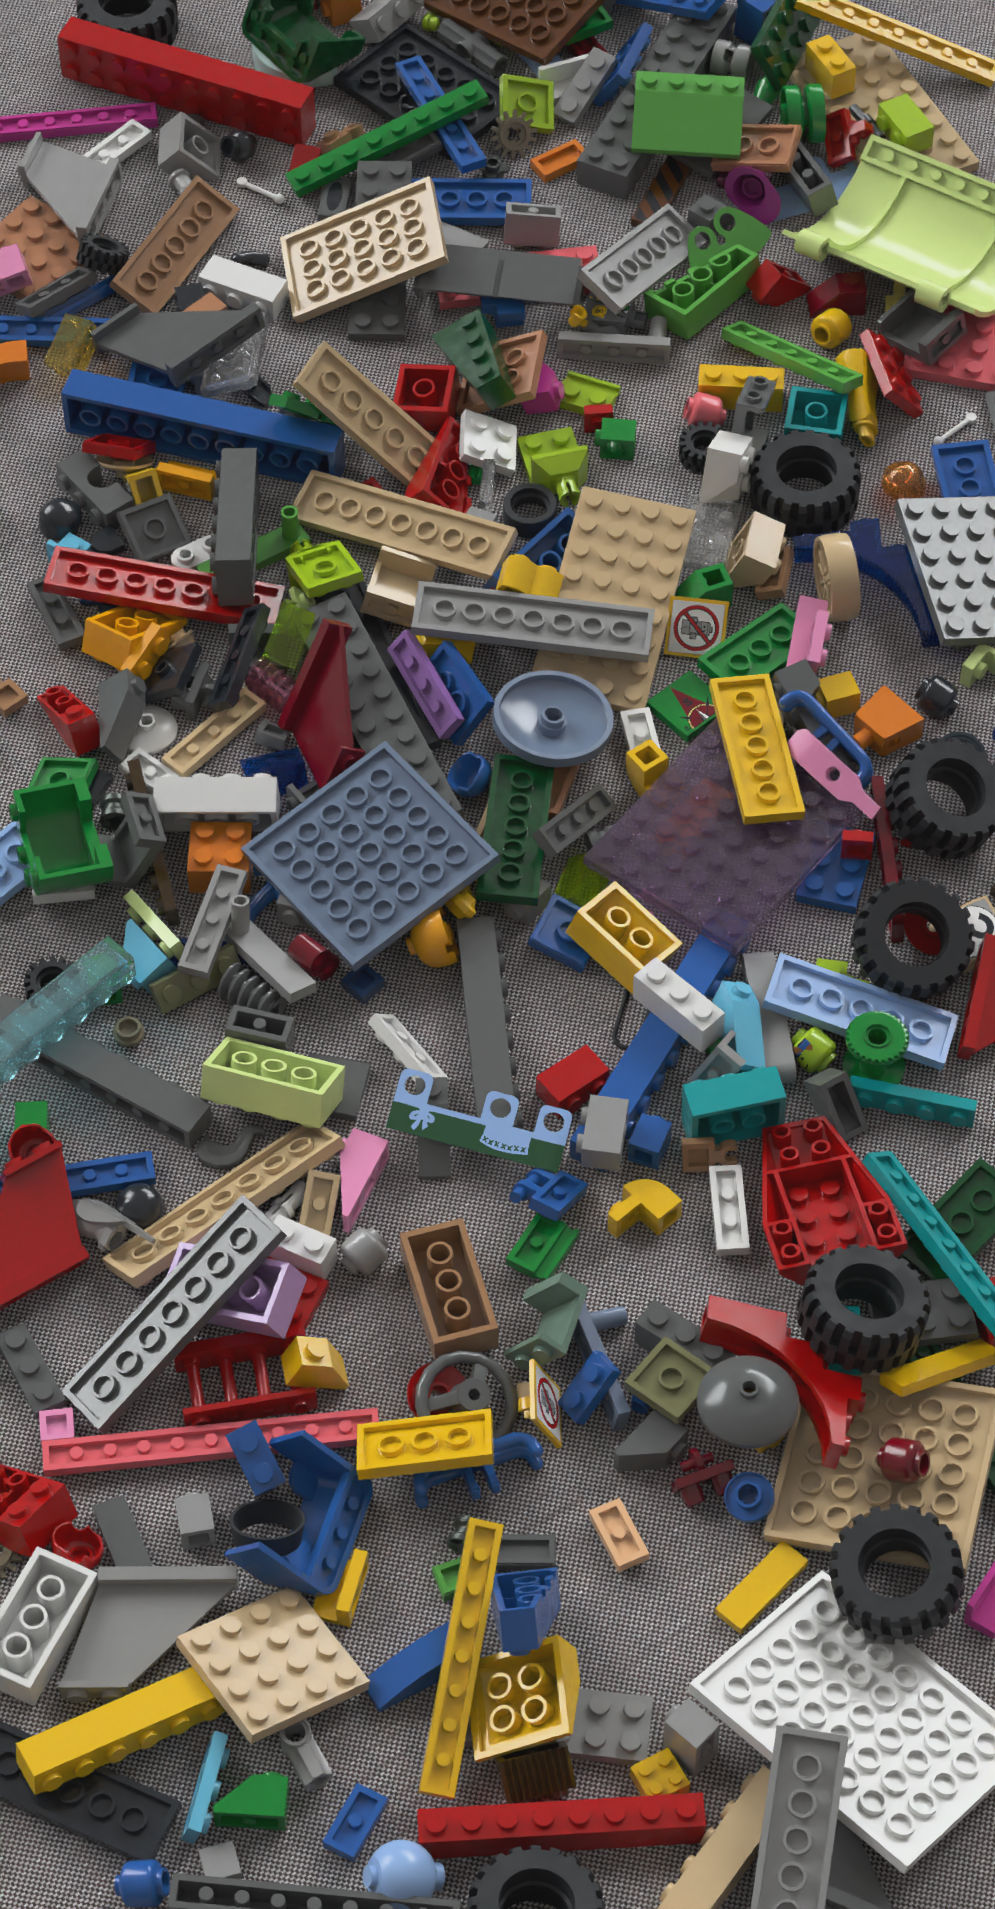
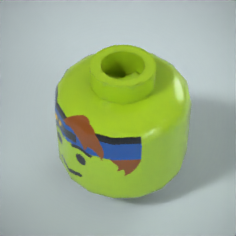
(813, 1049)

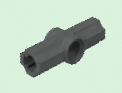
(472, 47)

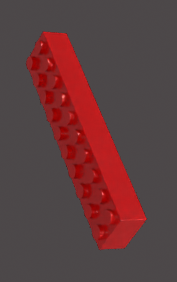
(187, 81)

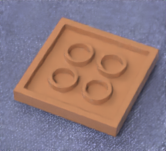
(524, 363)

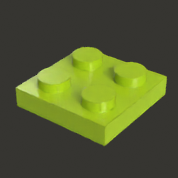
(528, 96)

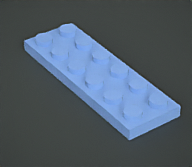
(834, 1000)

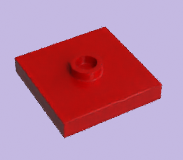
(119, 446)

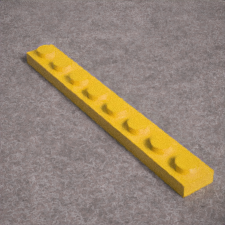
(903, 38)
(460, 1659)

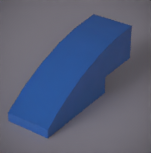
(408, 1670)

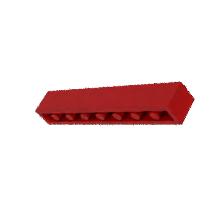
(563, 1825)

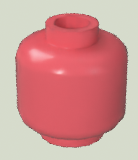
(704, 408)

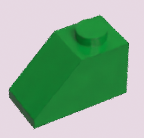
(255, 1804)

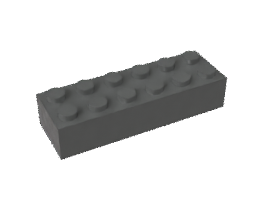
(235, 527)

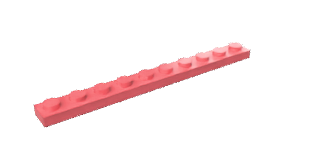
(190, 1442)

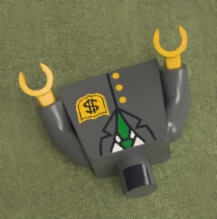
(599, 319)

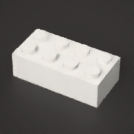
(216, 800)
(41, 1621)

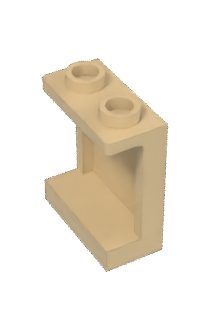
(395, 585)

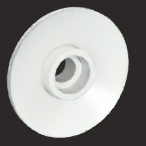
(158, 734)

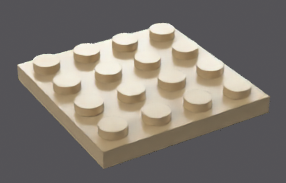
(272, 1663)

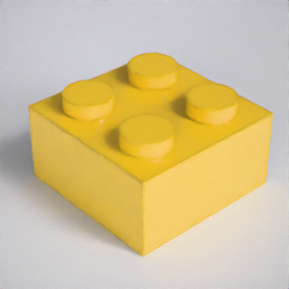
(659, 1775)

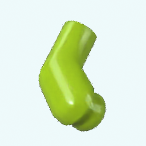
(430, 21)

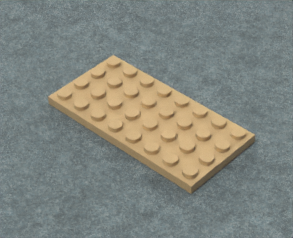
(884, 77)
(628, 556)

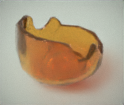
(903, 480)

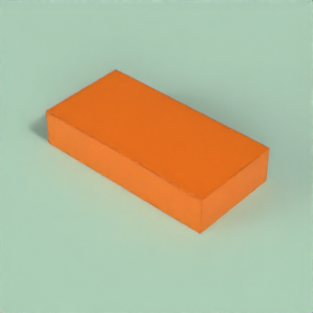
(557, 161)

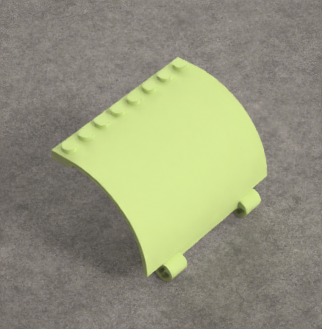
(913, 226)

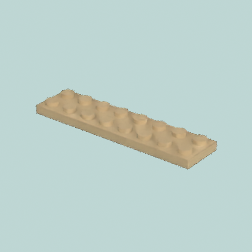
(404, 524)
(256, 1178)

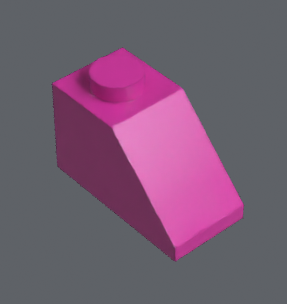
(548, 393)

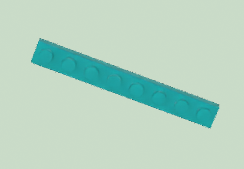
(934, 1234)

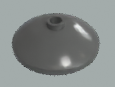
(744, 1417)

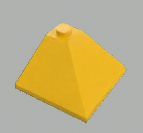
(524, 1699)

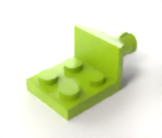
(555, 462)
(321, 568)

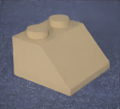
(756, 551)

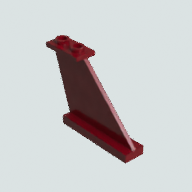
(320, 705)

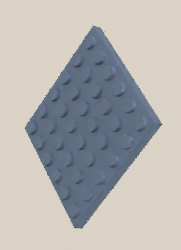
(370, 855)

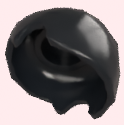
(59, 518)
(140, 1204)

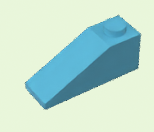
(744, 1018)

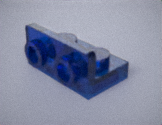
(285, 765)

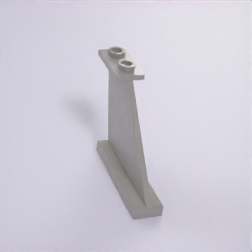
(71, 184)
(137, 1622)

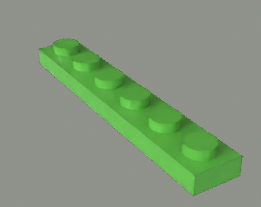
(792, 357)

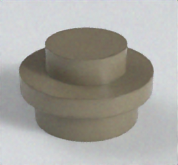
(128, 1031)

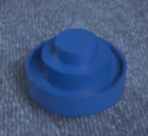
(749, 1497)

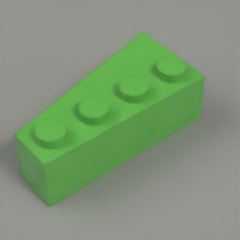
(703, 292)

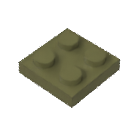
(668, 1380)

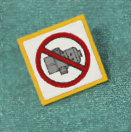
(695, 626)
(543, 1404)

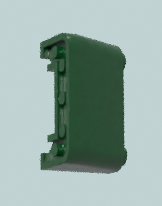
(296, 39)

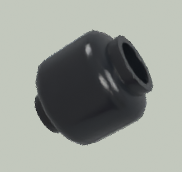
(937, 697)

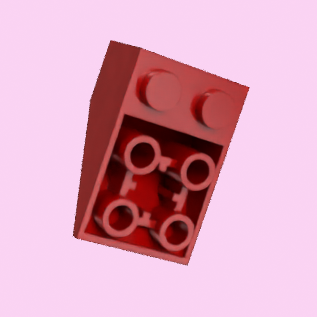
(31, 1509)

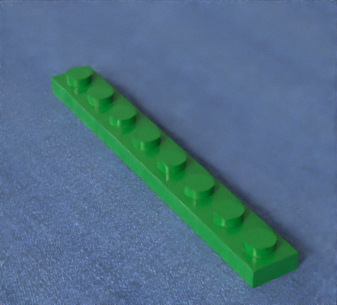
(387, 138)

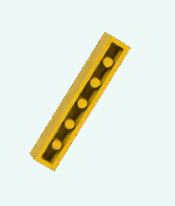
(116, 1730)

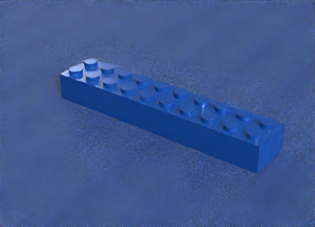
(201, 426)

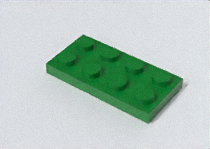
(754, 649)

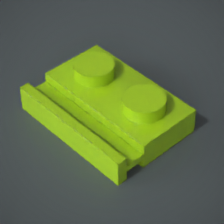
(586, 390)

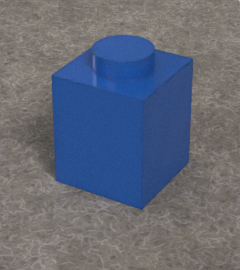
(649, 1141)

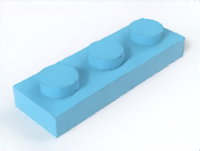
(206, 1788)

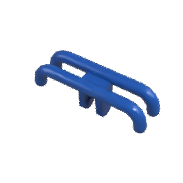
(830, 726)
(505, 1449)

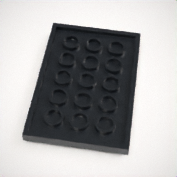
(376, 84)

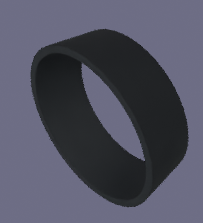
(268, 1512)

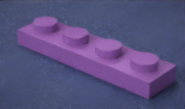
(426, 684)

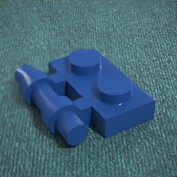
(549, 1193)

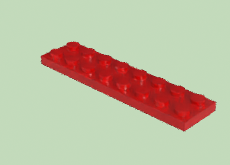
(148, 586)

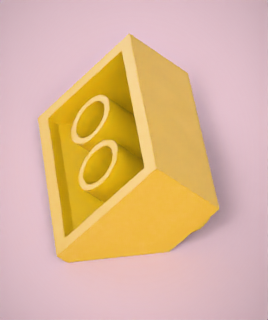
(621, 934)

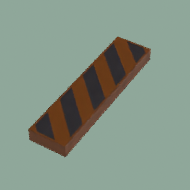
(662, 190)

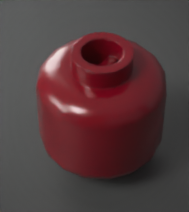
(903, 1460)

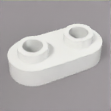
(196, 551)

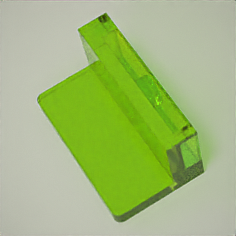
(289, 634)
(580, 883)

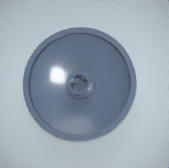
(552, 718)

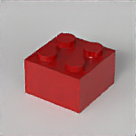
(428, 393)

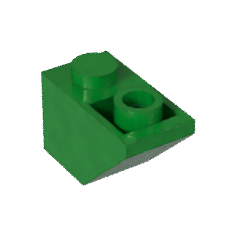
(708, 583)

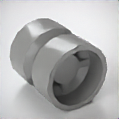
(741, 62)

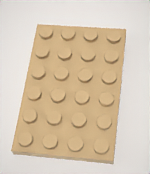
(363, 250)

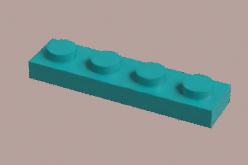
(914, 1102)

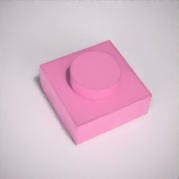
(56, 1424)

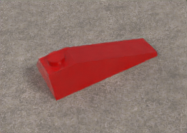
(441, 475)

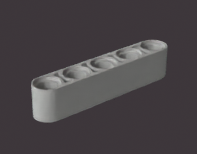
(778, 1050)

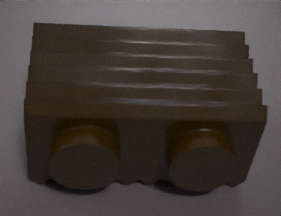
(536, 1773)

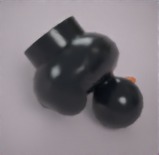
(239, 146)

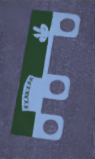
(484, 1134)

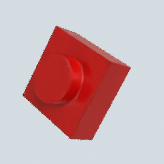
(593, 416)
(857, 844)

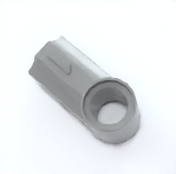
(305, 1756)

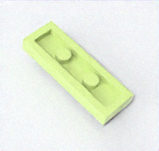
(153, 926)

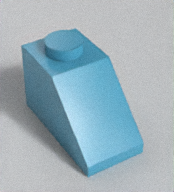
(148, 958)

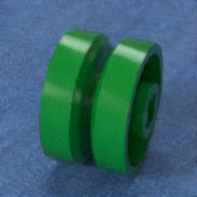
(805, 110)

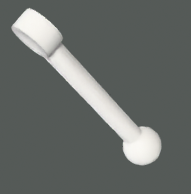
(242, 183)
(969, 419)

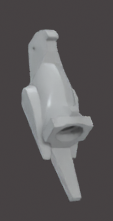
(104, 1224)

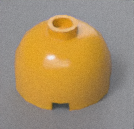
(433, 941)

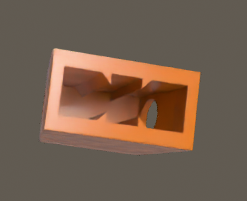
(886, 723)

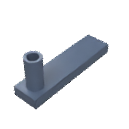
(587, 1341)

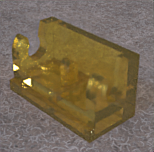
(71, 346)

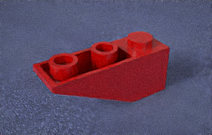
(71, 719)

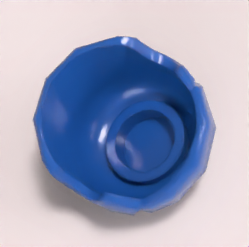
(470, 775)

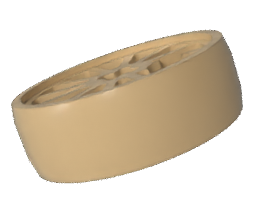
(837, 576)

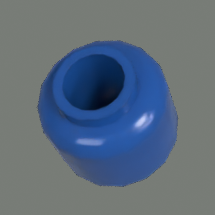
(142, 1883)

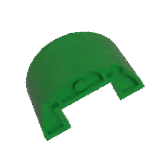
(59, 837)

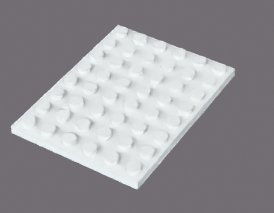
(916, 1734)

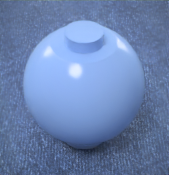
(403, 1871)

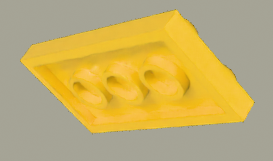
(425, 1444)

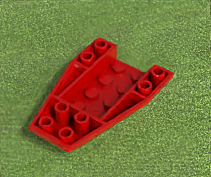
(820, 1198)

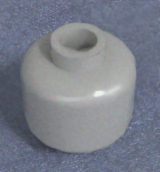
(364, 1251)

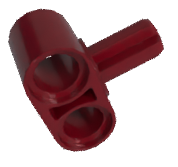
(313, 957)

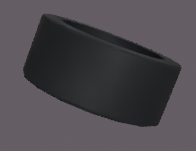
(525, 494)

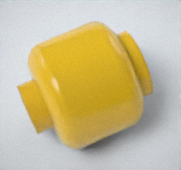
(831, 328)

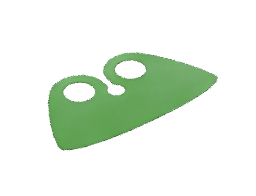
(747, 232)

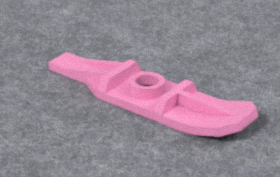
(821, 762)

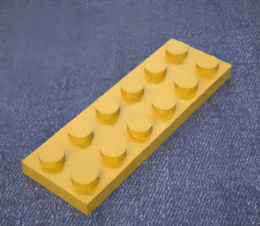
(756, 749)

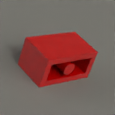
(572, 1080)

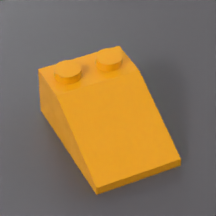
(116, 632)

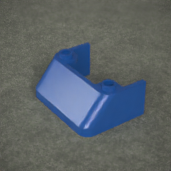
(333, 1514)

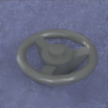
(471, 1393)

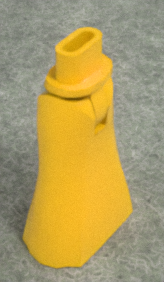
(862, 399)

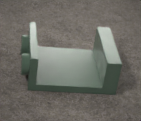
(561, 1302)

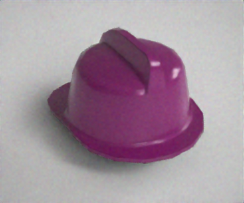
(753, 193)

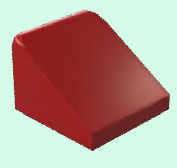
(303, 154)

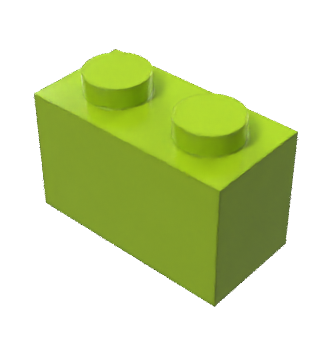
(905, 123)

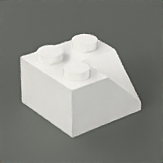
(727, 467)

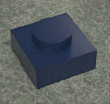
(363, 983)

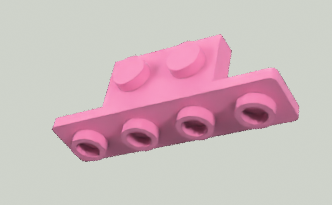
(810, 632)

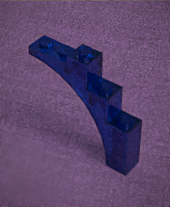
(887, 565)

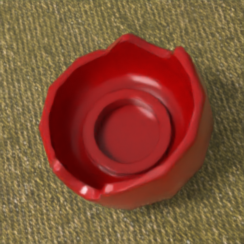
(26, 1139)
(77, 1545)

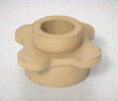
(181, 638)

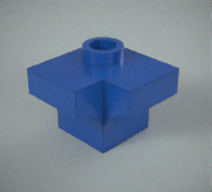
(504, 311)

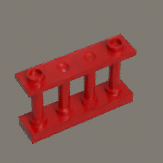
(224, 1353)

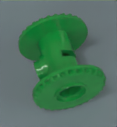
(876, 1047)

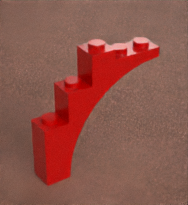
(825, 1394)

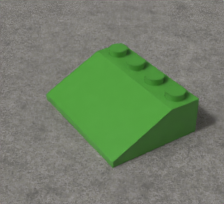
(688, 114)

